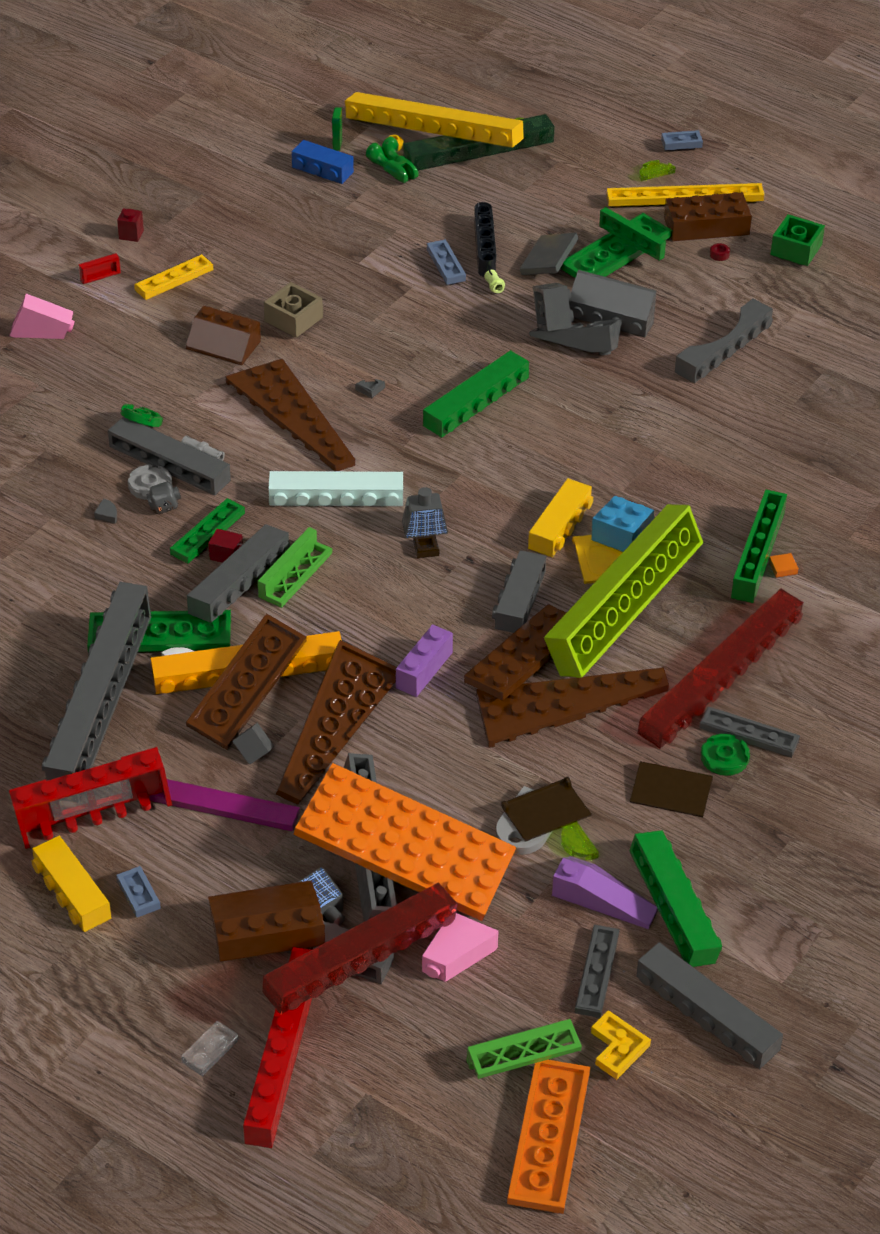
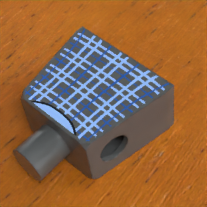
(424, 515)
(328, 895)

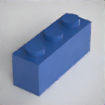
(322, 161)

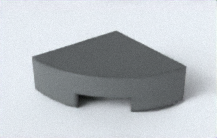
(370, 388)
(106, 511)

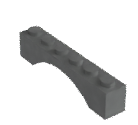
(699, 360)

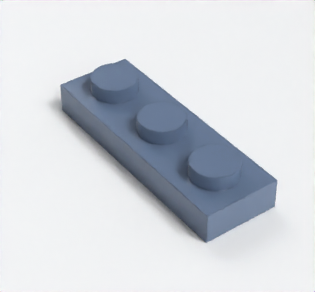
(446, 262)

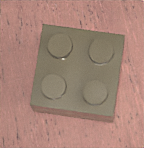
(293, 309)

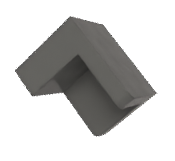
(253, 743)

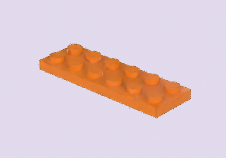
(549, 1136)

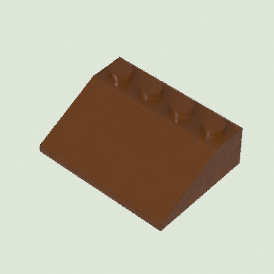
(267, 920)

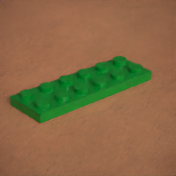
(611, 252)
(176, 630)

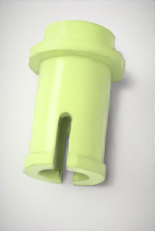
(495, 283)

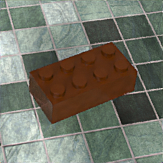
(707, 216)

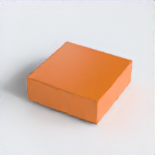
(783, 565)

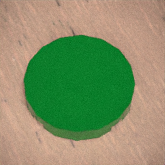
(141, 415)
(725, 754)

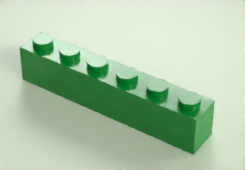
(475, 393)
(759, 546)
(675, 898)

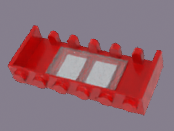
(89, 792)

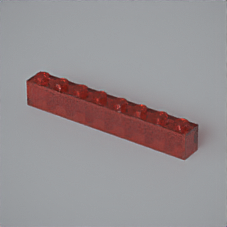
(359, 948)

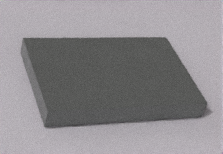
(549, 254)

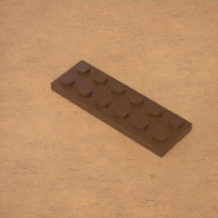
(516, 657)
(246, 681)

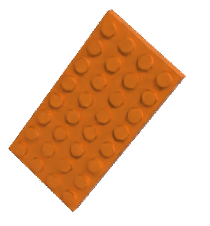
(404, 840)

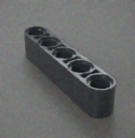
(484, 238)

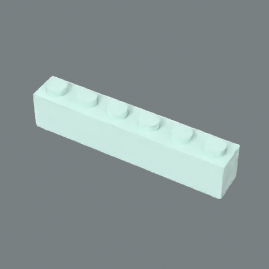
(335, 488)

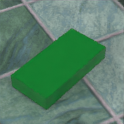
(337, 128)

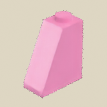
(41, 320)
(458, 948)

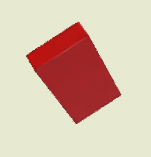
(99, 268)

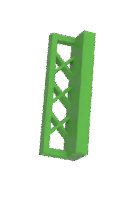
(287, 567)
(523, 1044)

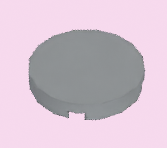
(145, 477)

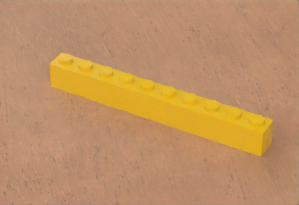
(434, 119)

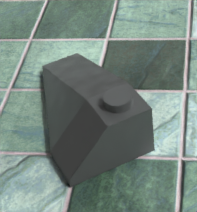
(595, 337)

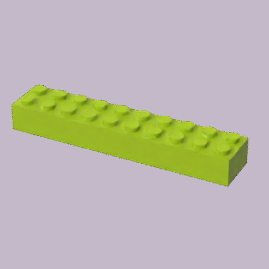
(623, 591)

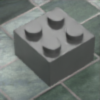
(552, 306)

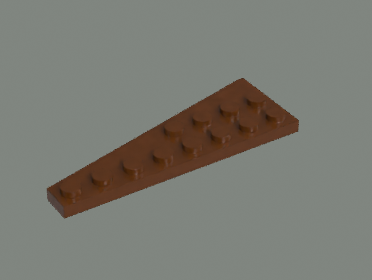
(290, 407)
(563, 701)
(343, 702)

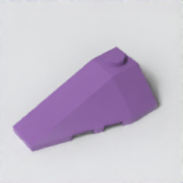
(598, 890)

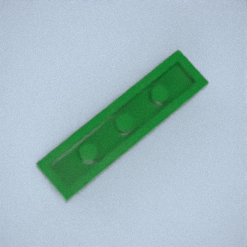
(632, 233)
(199, 536)

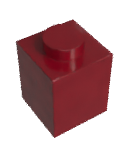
(130, 225)
(224, 544)

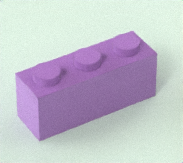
(424, 660)

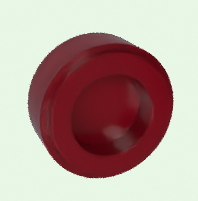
(719, 252)

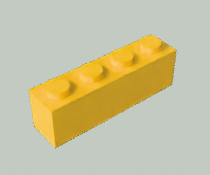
(560, 517)
(71, 884)

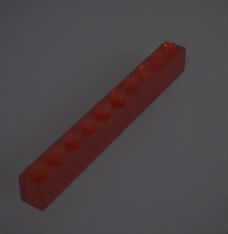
(720, 669)

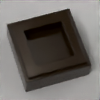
(426, 546)

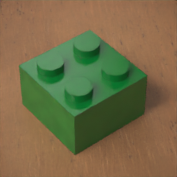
(797, 240)

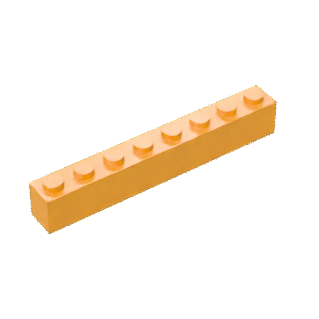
(204, 667)

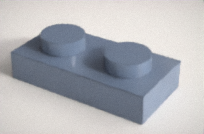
(681, 140)
(138, 891)

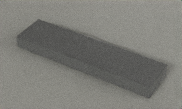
(750, 731)
(597, 971)

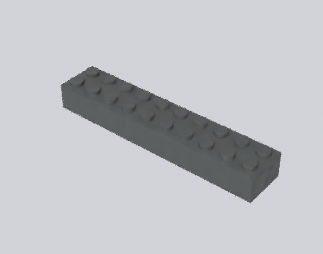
(100, 682)

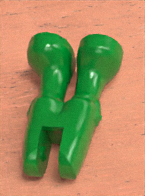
(391, 161)

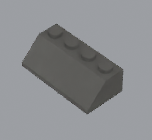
(610, 299)

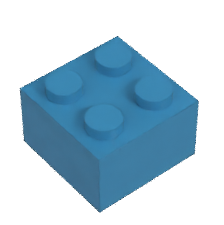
(620, 523)

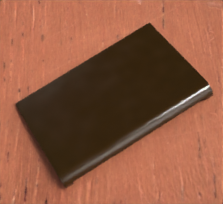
(671, 789)
(545, 809)

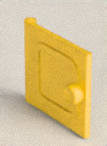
(593, 557)

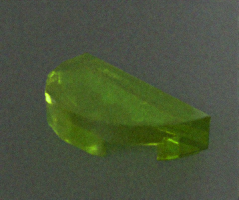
(655, 169)
(577, 842)

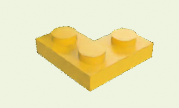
(624, 1043)

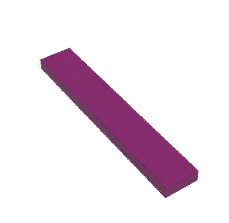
(230, 805)

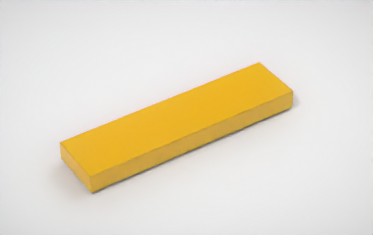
(173, 277)

